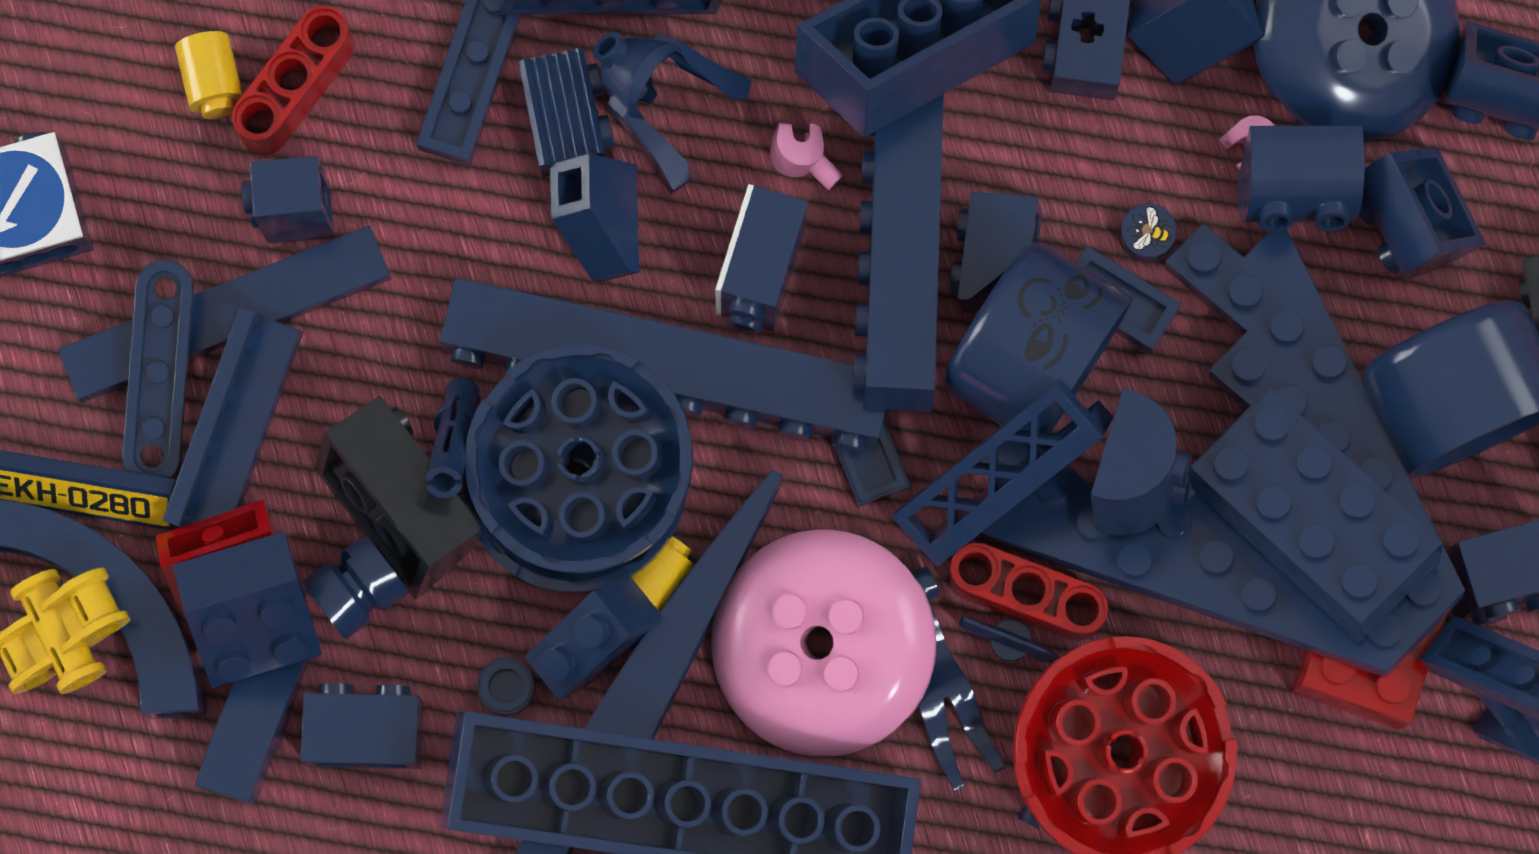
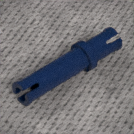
(452, 428)

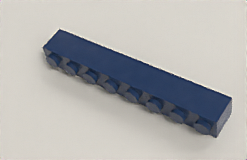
(701, 368)

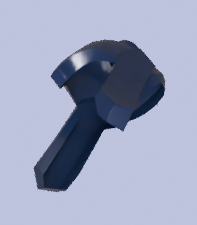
(627, 79)

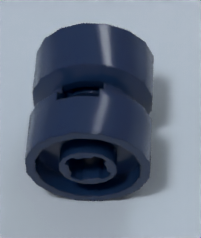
(355, 587)

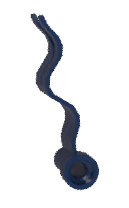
(952, 683)

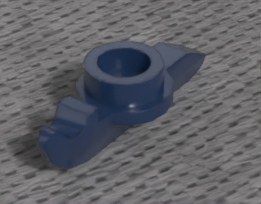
(1008, 639)

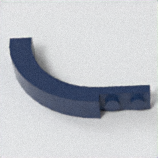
(155, 635)

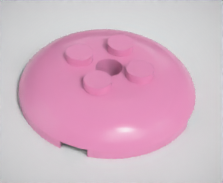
(878, 632)

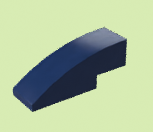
(250, 733)

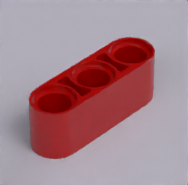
(300, 55)
(1055, 589)

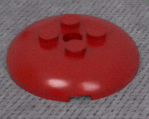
(1177, 740)

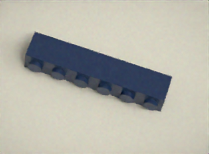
(901, 262)

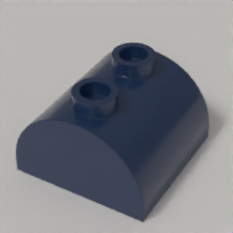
(1496, 78)
(1301, 176)
(1417, 212)
(1139, 469)

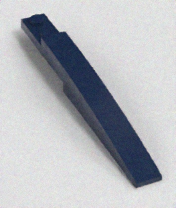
(663, 657)

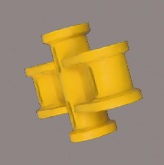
(59, 630)

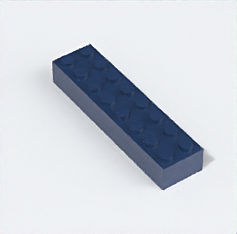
(664, 795)

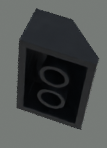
(382, 485)

